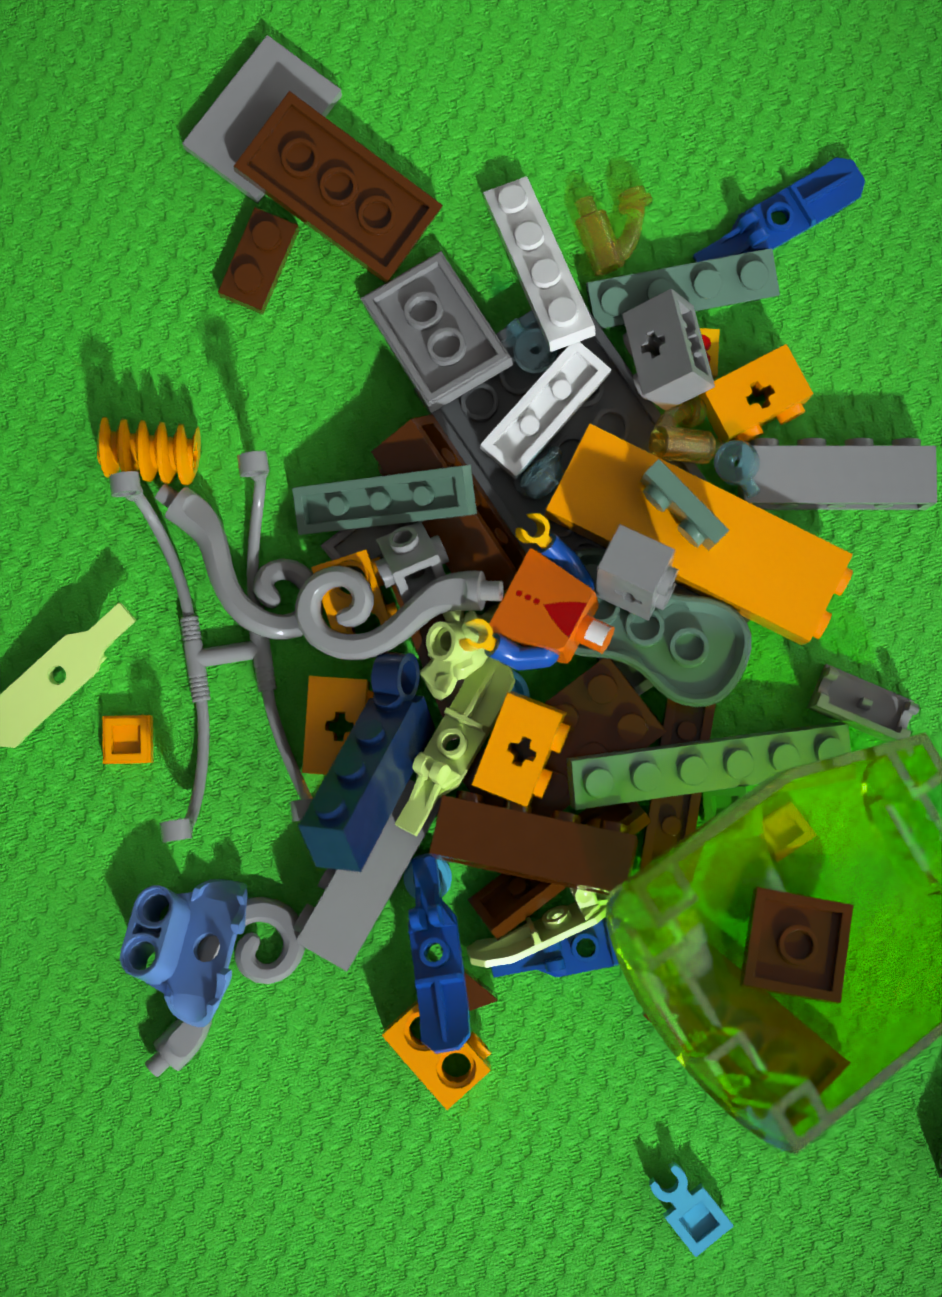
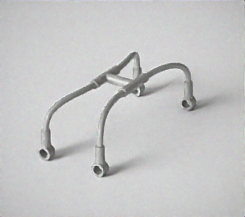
(252, 465)

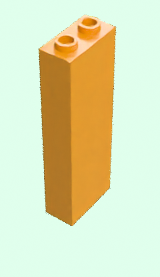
(759, 566)

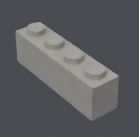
(844, 476)
(356, 899)

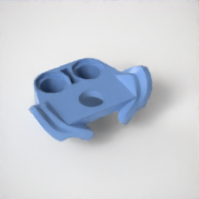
(188, 984)

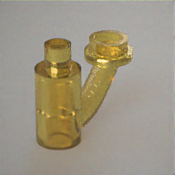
(598, 237)
(684, 443)

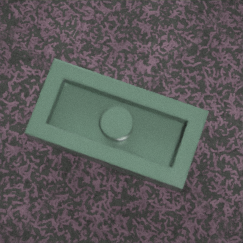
(668, 492)

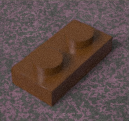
(258, 261)

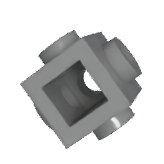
(410, 559)

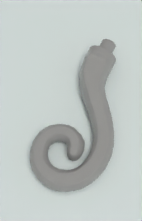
(203, 524)
(447, 593)
(182, 1041)

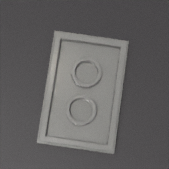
(248, 104)
(436, 331)

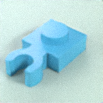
(693, 1213)

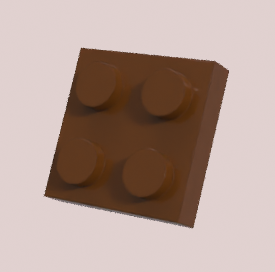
(796, 945)

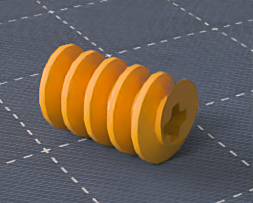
(148, 452)

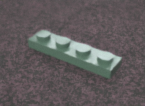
(701, 283)
(385, 500)

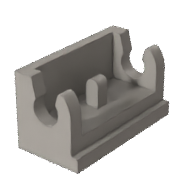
(862, 705)

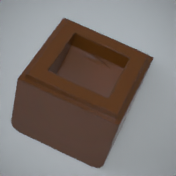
(478, 992)

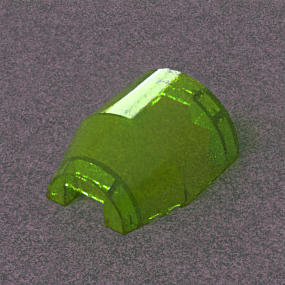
(823, 830)

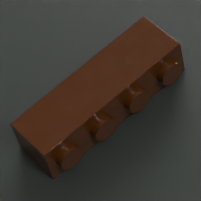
(470, 541)
(533, 845)

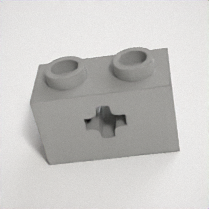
(667, 350)
(636, 573)

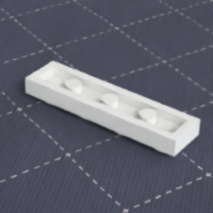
(539, 264)

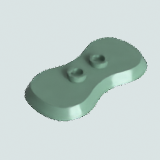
(686, 651)

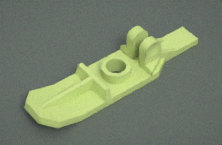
(36, 692)
(470, 720)
(534, 936)

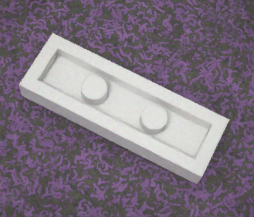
(545, 409)

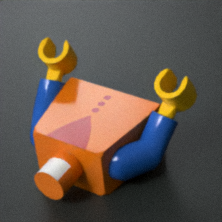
(544, 609)

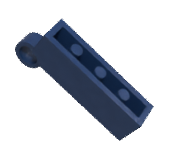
(369, 768)

